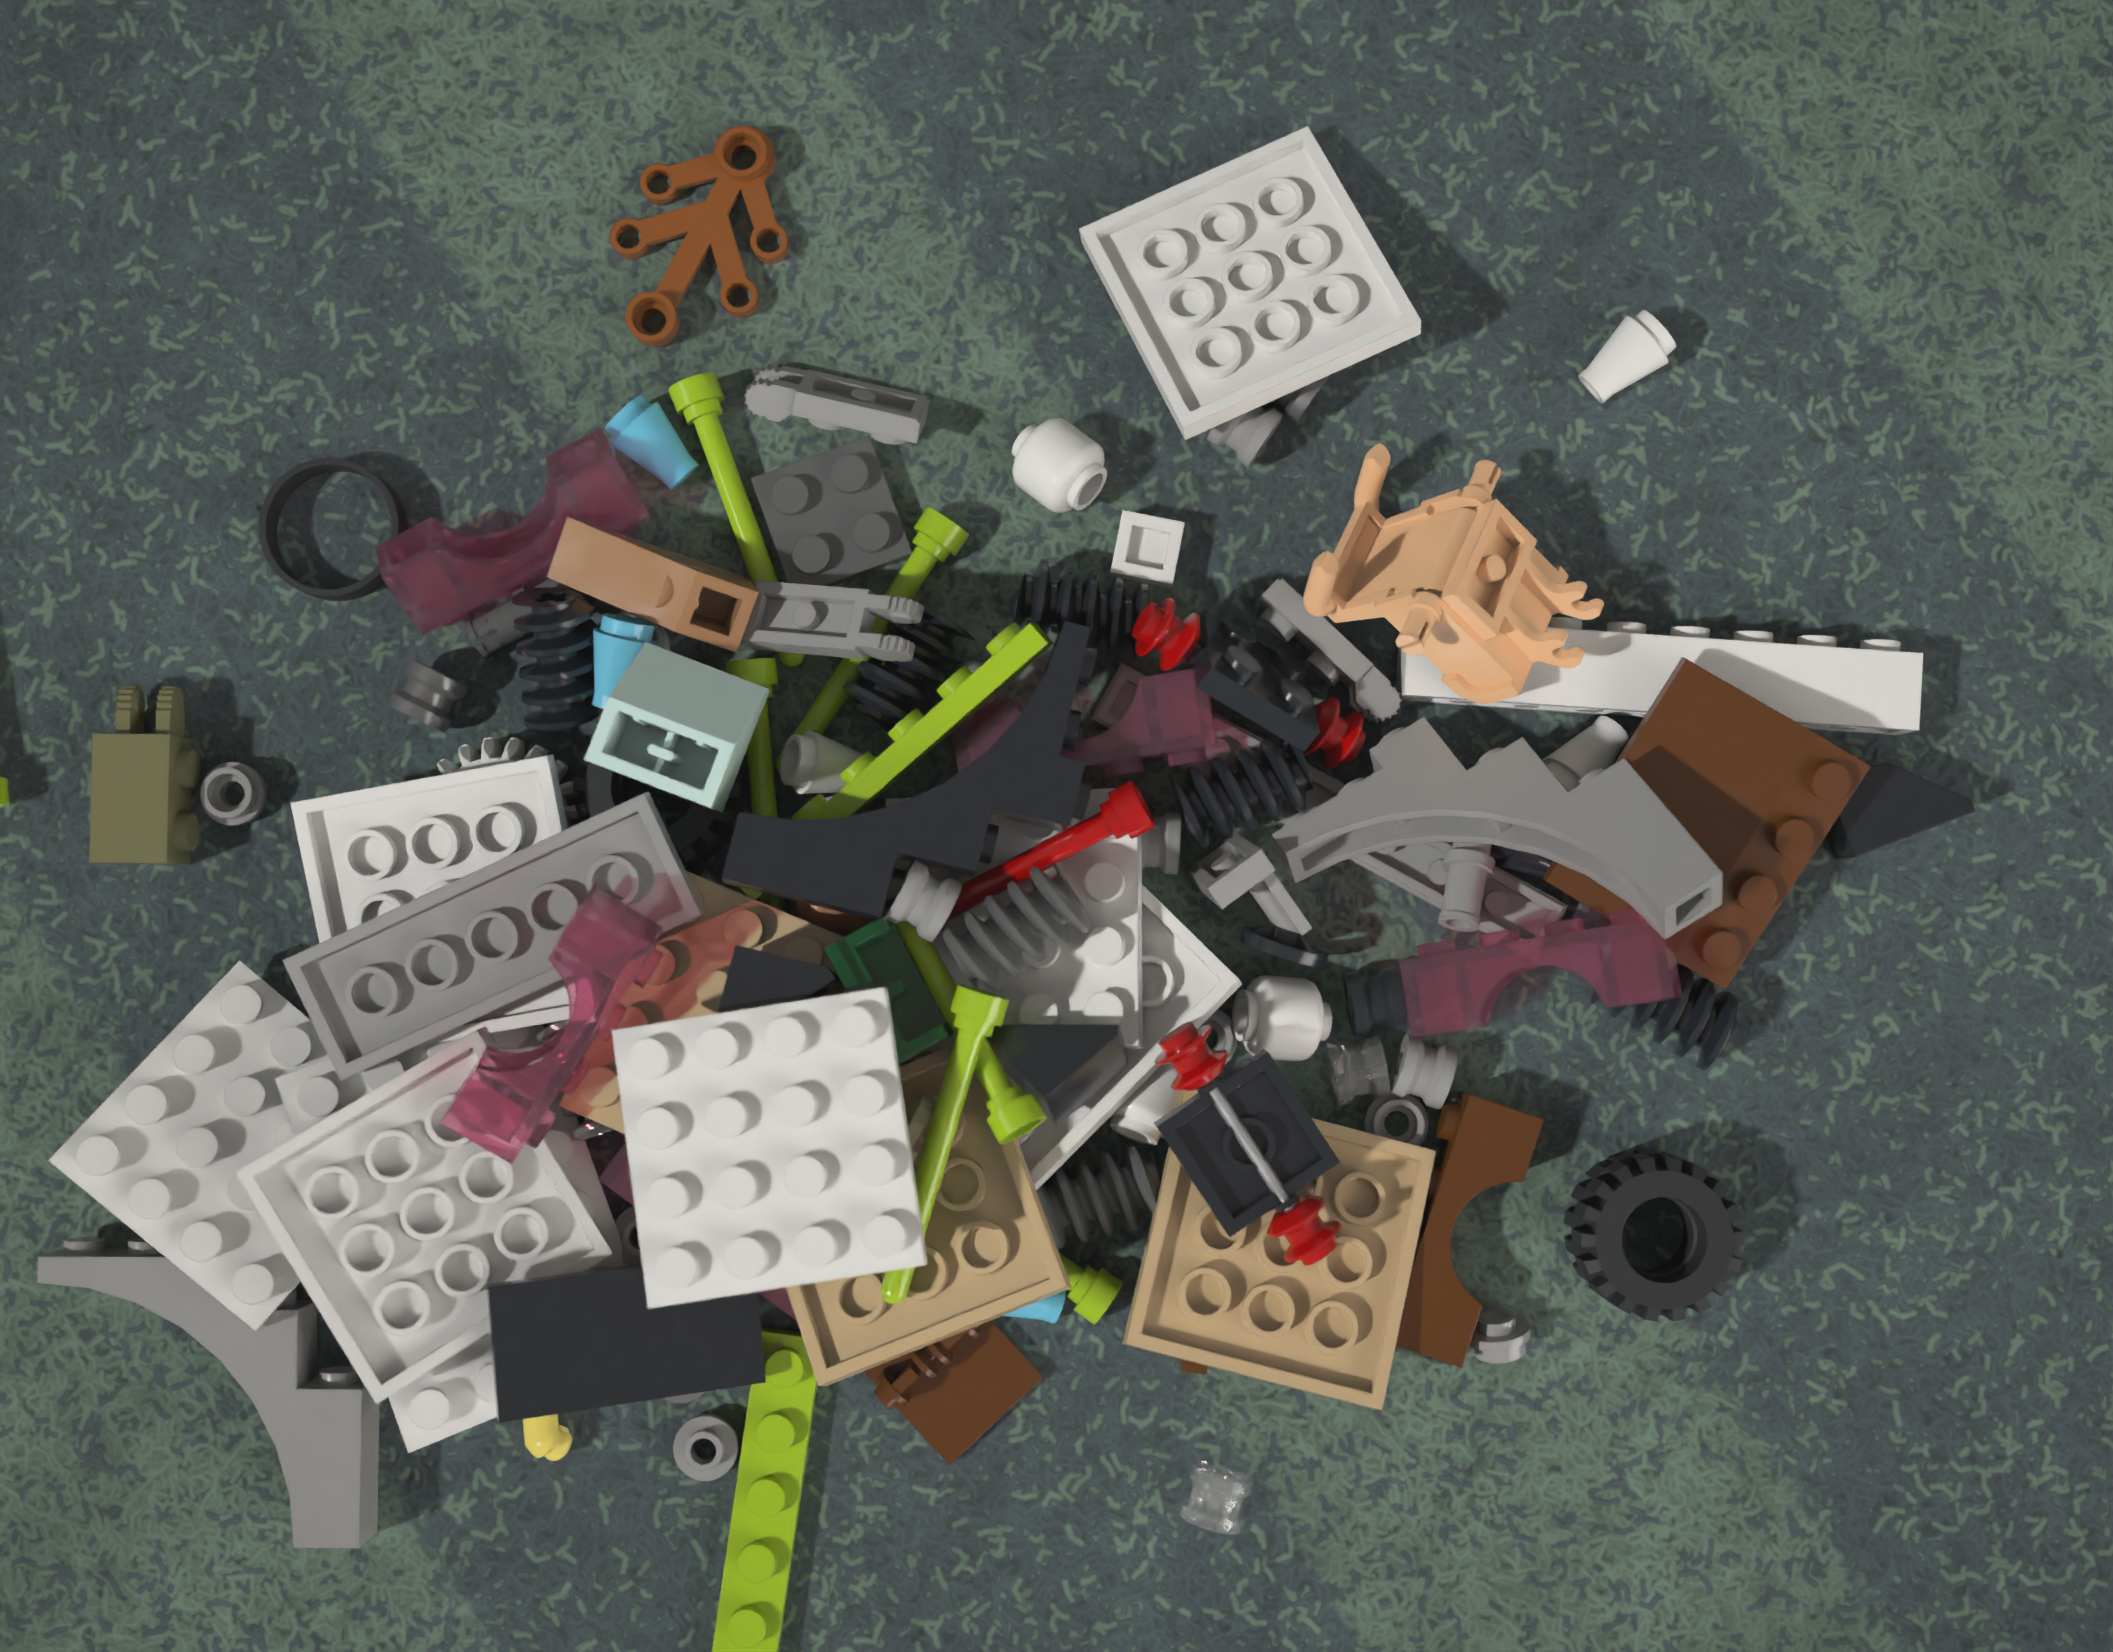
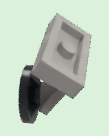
(1241, 866)

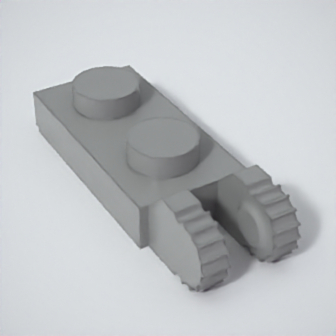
(837, 403)
(828, 621)
(1331, 653)

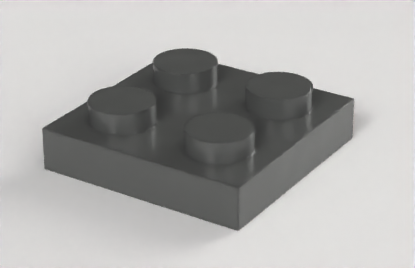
(832, 515)

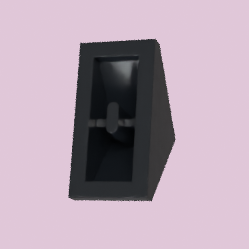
(771, 979)
(1060, 1061)

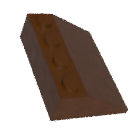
(1749, 794)

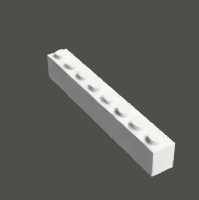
(1626, 669)

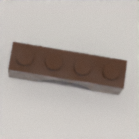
(1479, 1149)

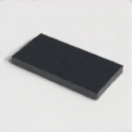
(596, 1344)

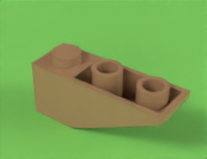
(654, 583)

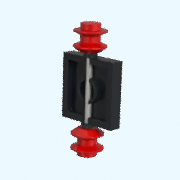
(1251, 679)
(1247, 1143)

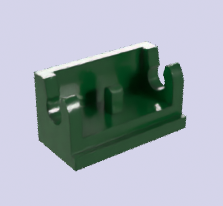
(879, 959)

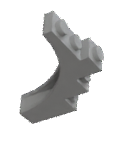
(1510, 799)
(319, 1424)

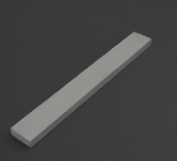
(1414, 868)

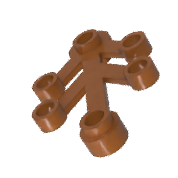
(705, 227)

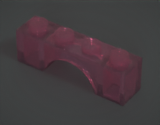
(448, 572)
(1163, 721)
(1459, 988)
(511, 1089)

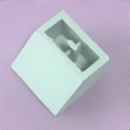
(678, 726)

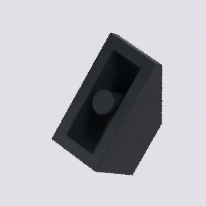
(1890, 808)

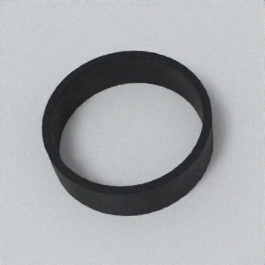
(275, 502)

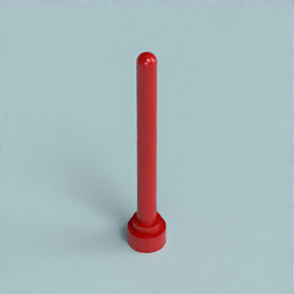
(1119, 816)

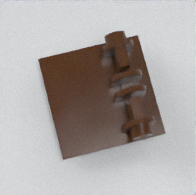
(956, 1386)

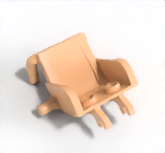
(1453, 582)

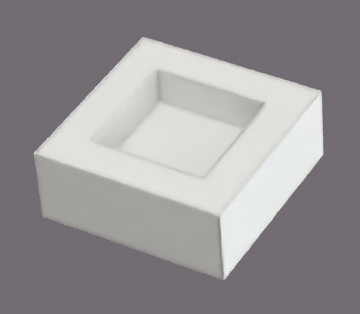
(1147, 548)

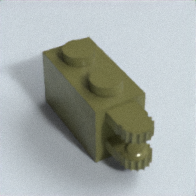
(144, 785)

